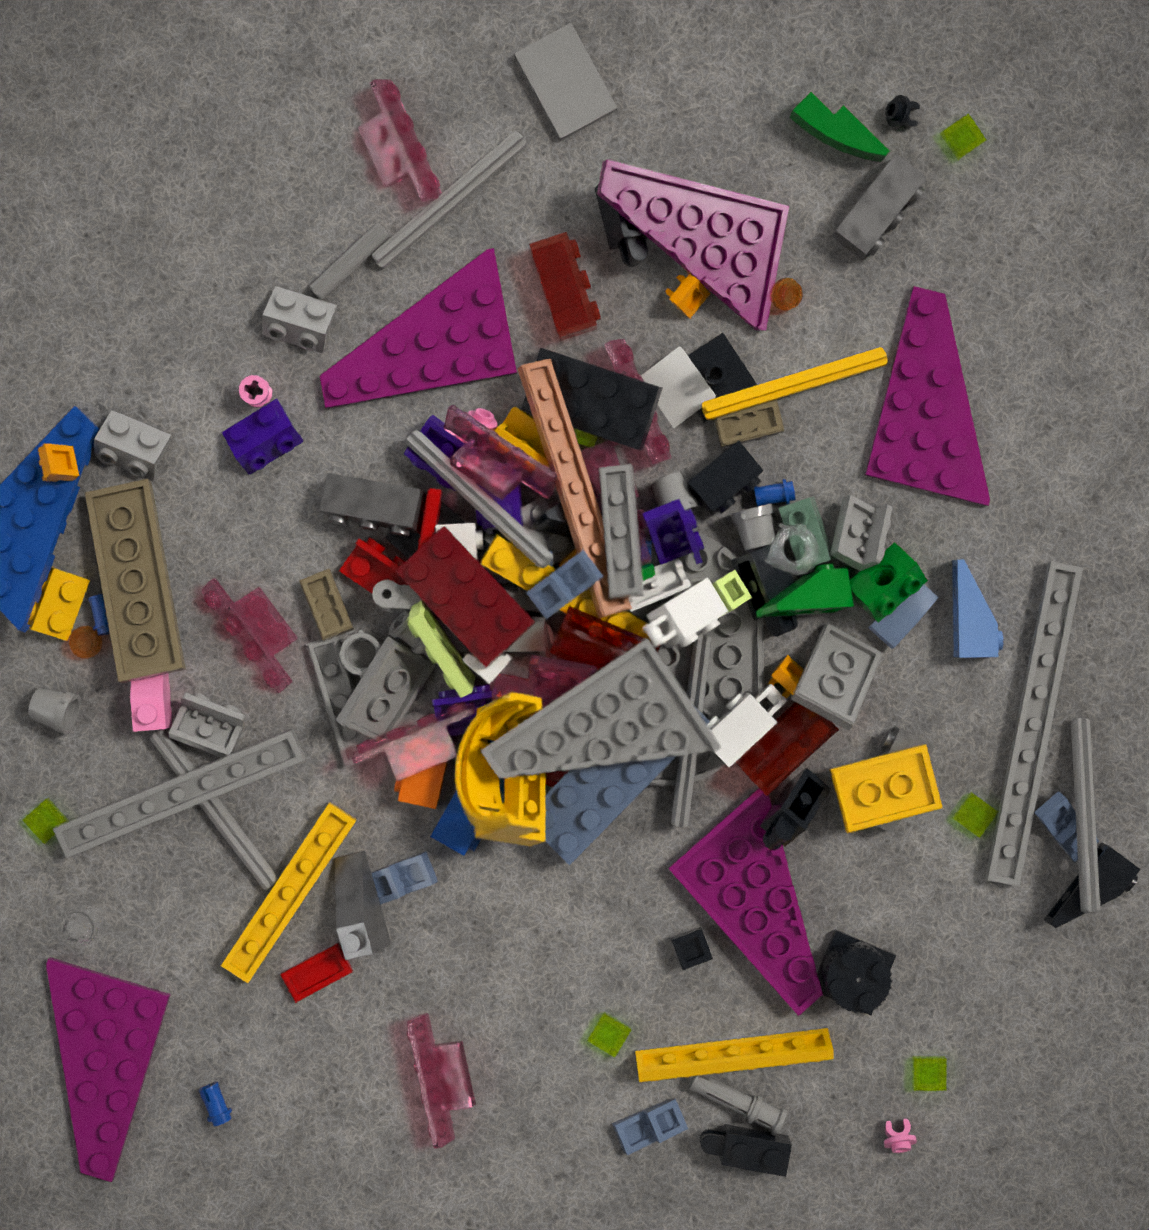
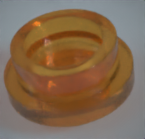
(786, 294)
(85, 642)

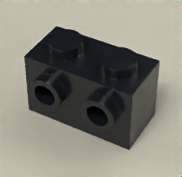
(725, 478)

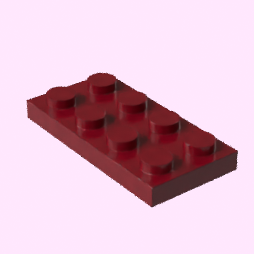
(465, 597)

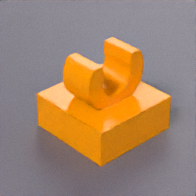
(688, 295)
(58, 462)
(787, 674)

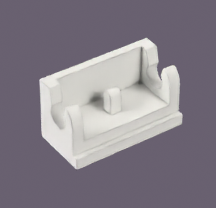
(668, 580)
(492, 671)

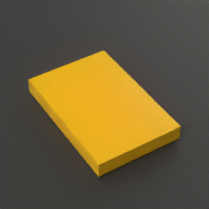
(886, 788)

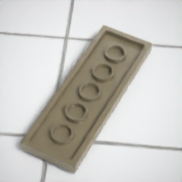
(135, 581)

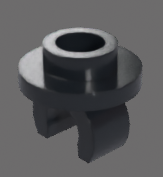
(898, 112)

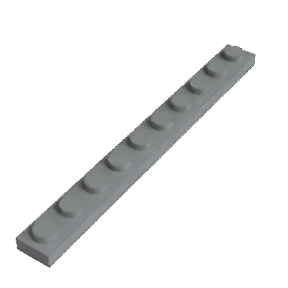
(1033, 723)

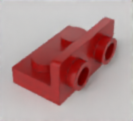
(370, 566)

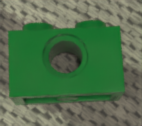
(887, 583)

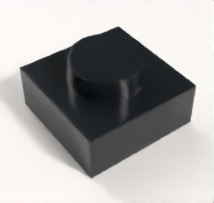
(691, 948)

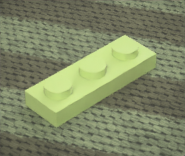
(440, 649)

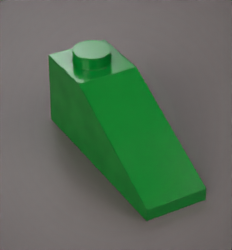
(815, 593)

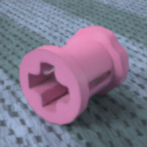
(251, 382)

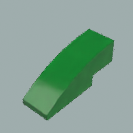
(838, 130)

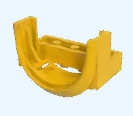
(522, 814)

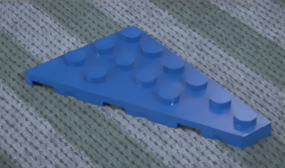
(35, 515)

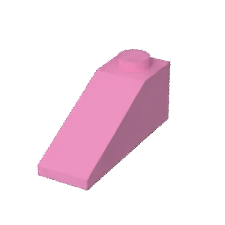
(151, 703)

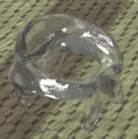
(776, 554)

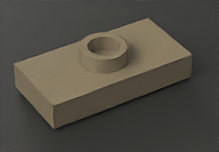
(749, 424)
(326, 605)

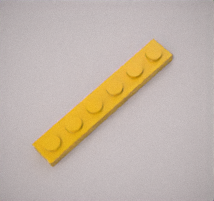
(515, 566)
(288, 892)
(734, 1055)

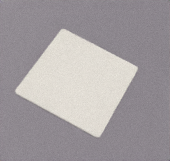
(682, 386)

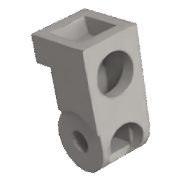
(395, 598)

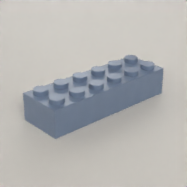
(592, 799)

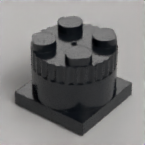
(855, 973)

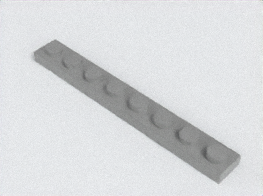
(179, 793)

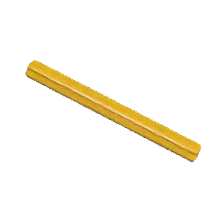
(794, 383)

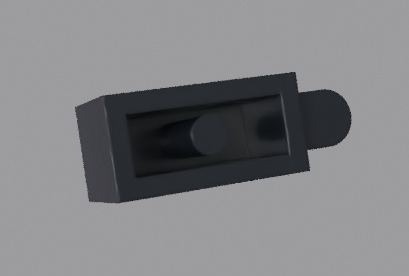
(622, 234)
(763, 585)
(793, 809)
(748, 1149)

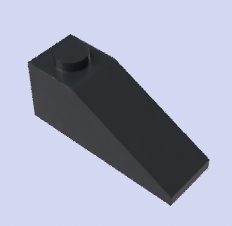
(1115, 877)

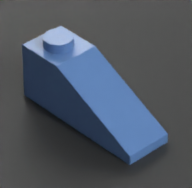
(973, 622)

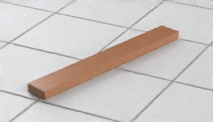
(572, 476)

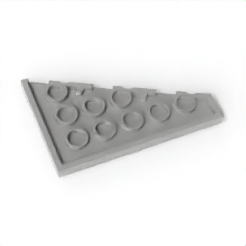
(612, 717)

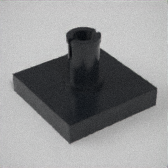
(721, 368)

